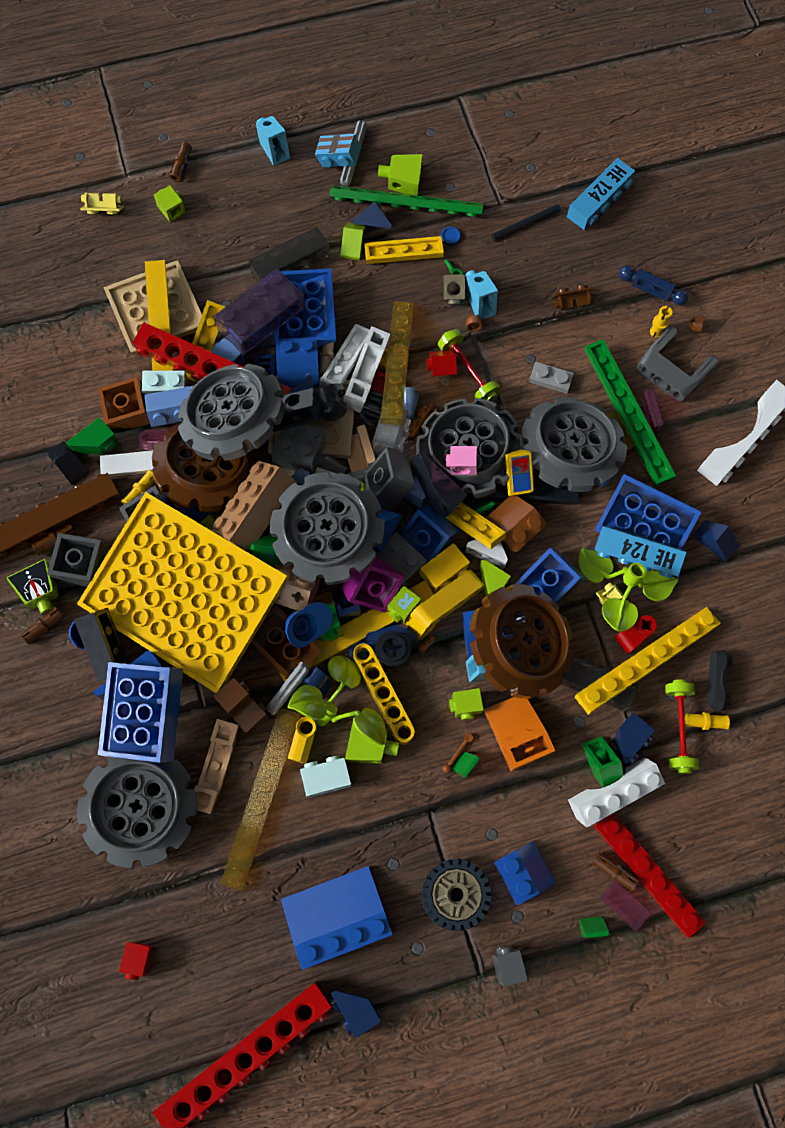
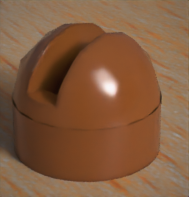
(473, 323)
(696, 323)

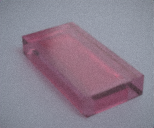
(652, 410)
(625, 905)

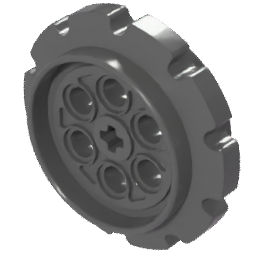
(231, 412)
(480, 418)
(574, 444)
(295, 546)
(126, 845)

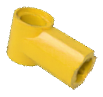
(302, 742)

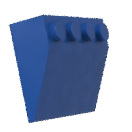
(317, 317)
(649, 513)
(140, 712)
(335, 917)

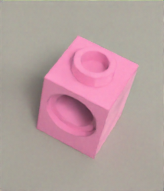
(462, 460)

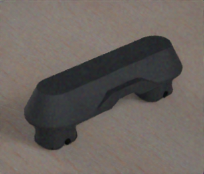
(716, 684)

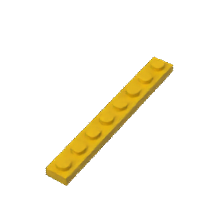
(647, 660)

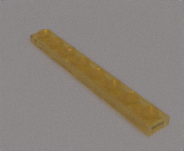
(397, 363)
(260, 800)

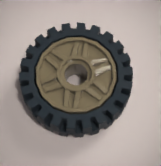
(475, 895)

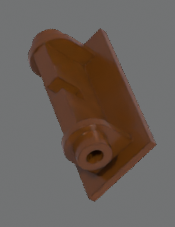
(566, 297)
(416, 427)

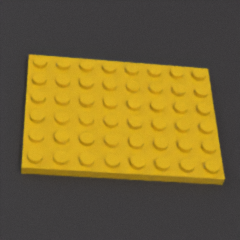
(183, 592)

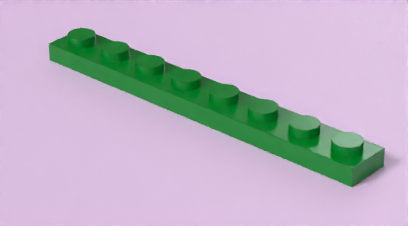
(414, 201)
(629, 413)

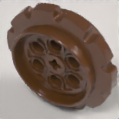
(210, 482)
(535, 626)

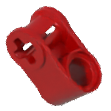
(635, 635)

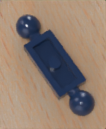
(653, 285)

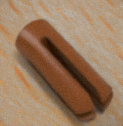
(427, 643)

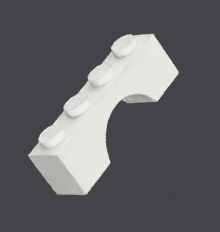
(365, 369)
(597, 804)

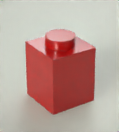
(442, 363)
(136, 960)

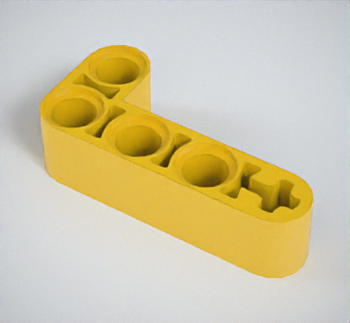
(443, 603)

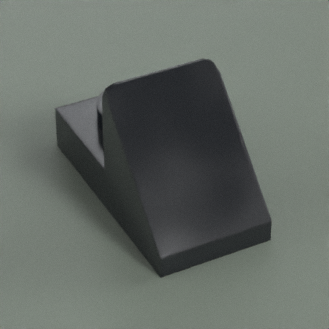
(67, 463)

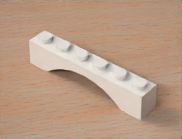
(722, 460)

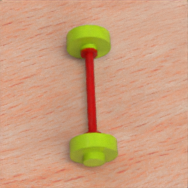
(451, 341)
(680, 690)

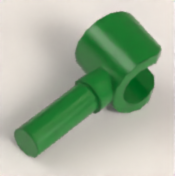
(453, 271)

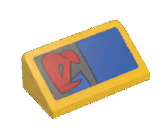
(519, 472)

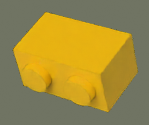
(444, 568)

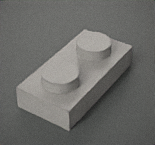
(551, 377)

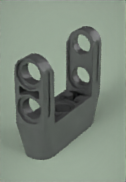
(669, 376)

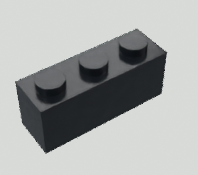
(101, 641)

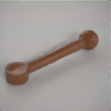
(467, 739)

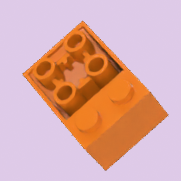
(519, 732)

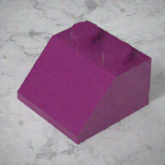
(374, 586)

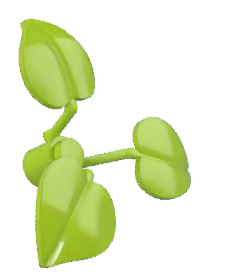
(617, 612)
(309, 702)

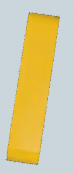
(382, 682)

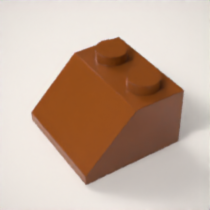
(124, 404)
(518, 521)

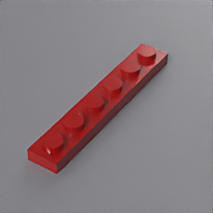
(650, 875)

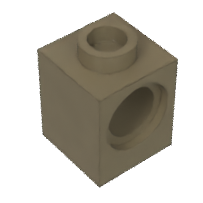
(458, 280)

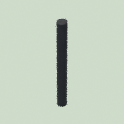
(525, 222)

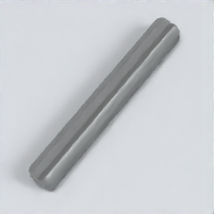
(348, 171)

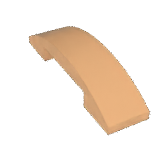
(216, 765)

